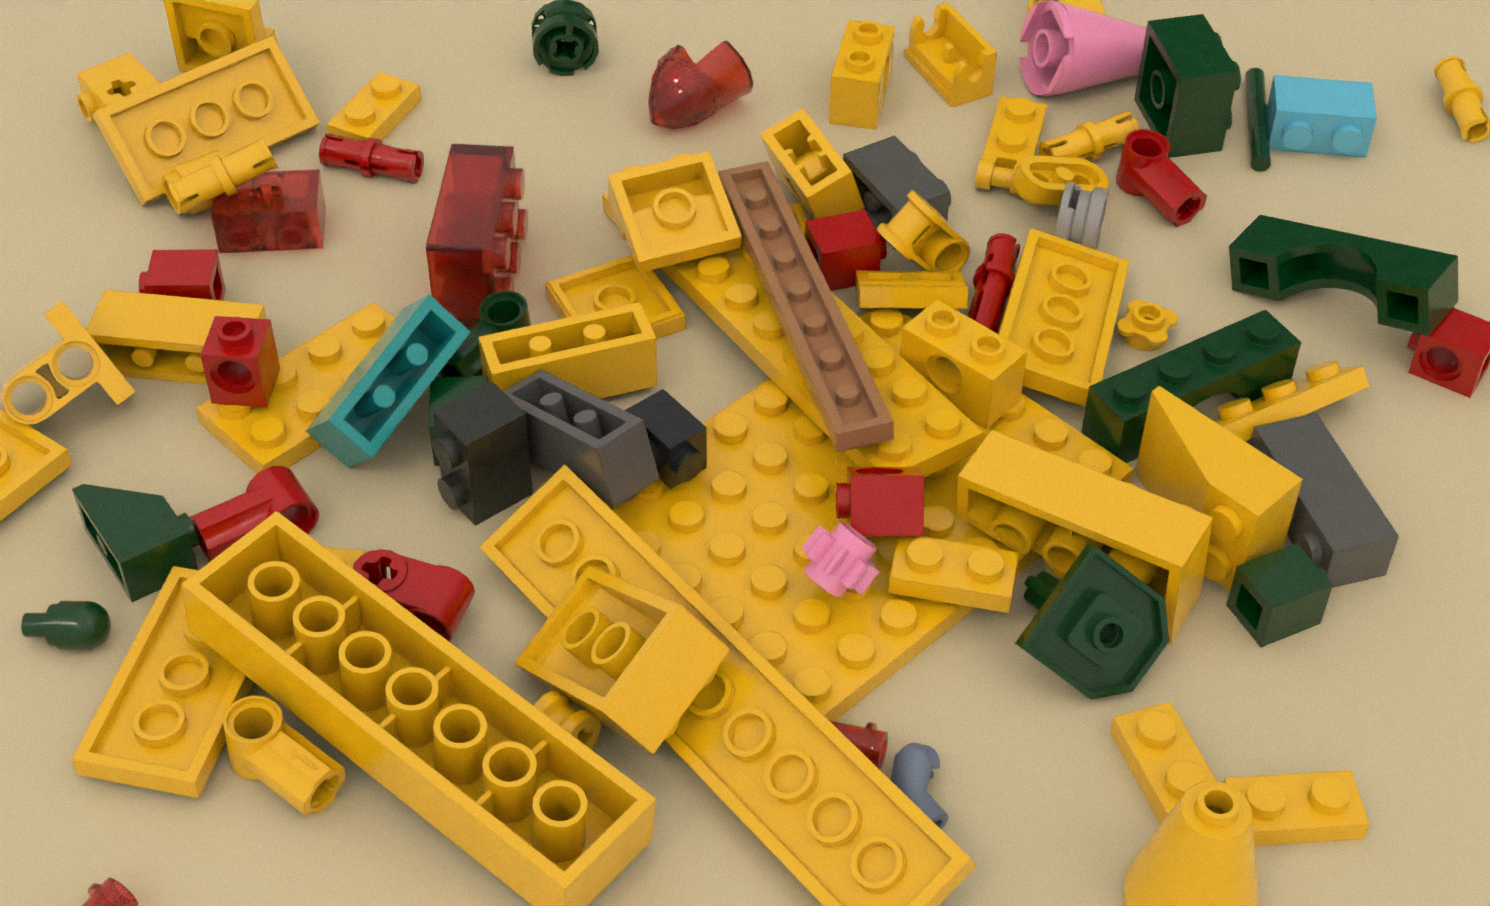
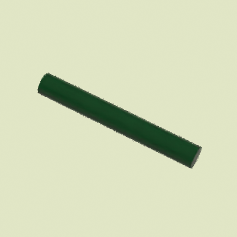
(1257, 120)

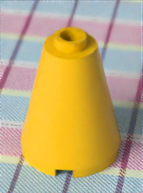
(1198, 853)

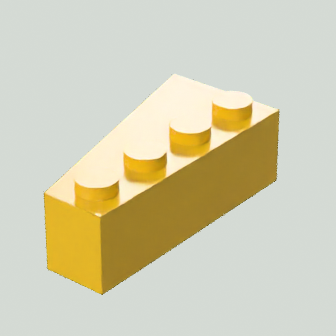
(1060, 506)

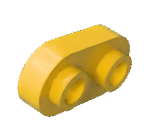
(1043, 178)

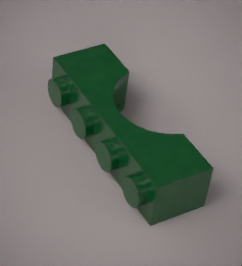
(1405, 282)
(1230, 361)

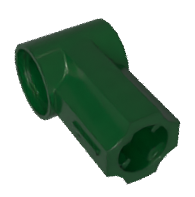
(497, 313)

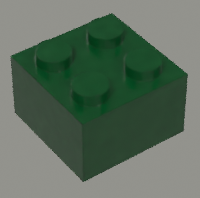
(1186, 84)

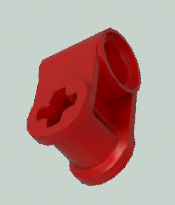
(428, 591)

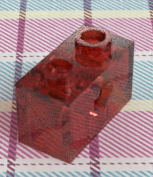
(272, 213)

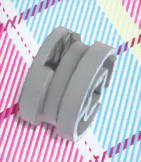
(1081, 215)

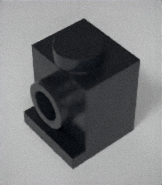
(674, 436)

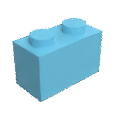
(1321, 116)

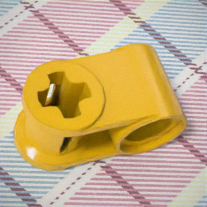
(925, 236)

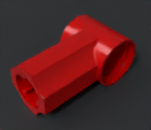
(1151, 173)
(266, 493)

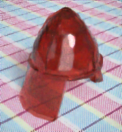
(691, 92)

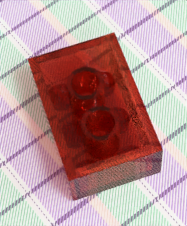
(476, 228)

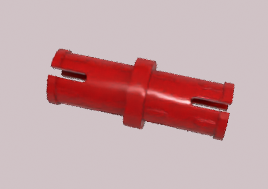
(371, 157)

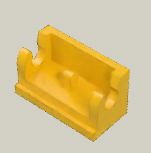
(952, 57)

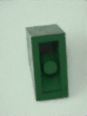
(137, 536)

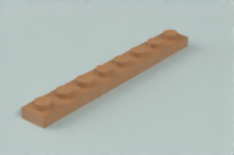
(806, 310)

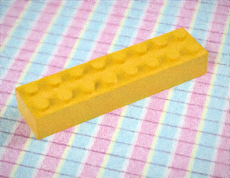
(420, 716)

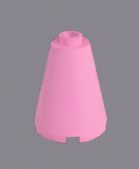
(1077, 48)

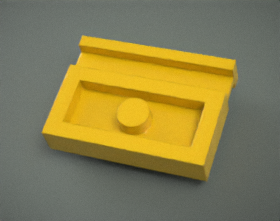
(910, 289)

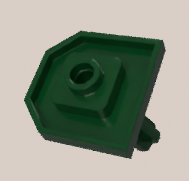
(1095, 625)

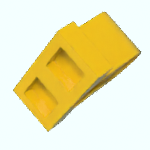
(58, 387)

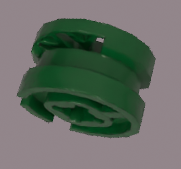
(564, 37)

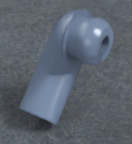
(912, 774)

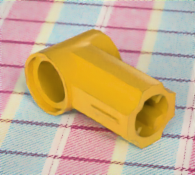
(281, 756)

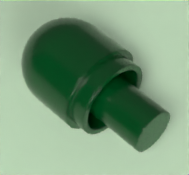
(69, 625)

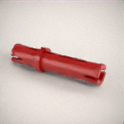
(994, 280)

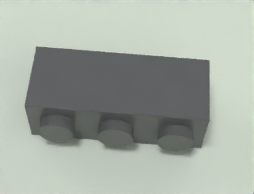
(587, 435)
(1334, 511)

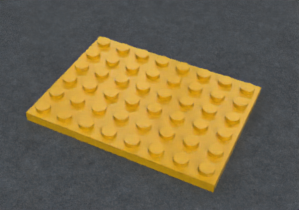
(762, 496)

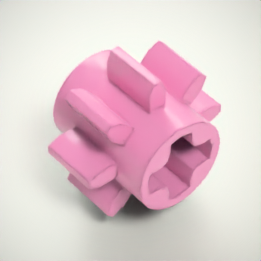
(840, 559)

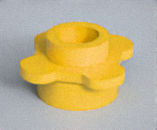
(1146, 325)

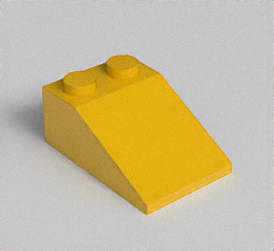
(1221, 476)
(624, 656)

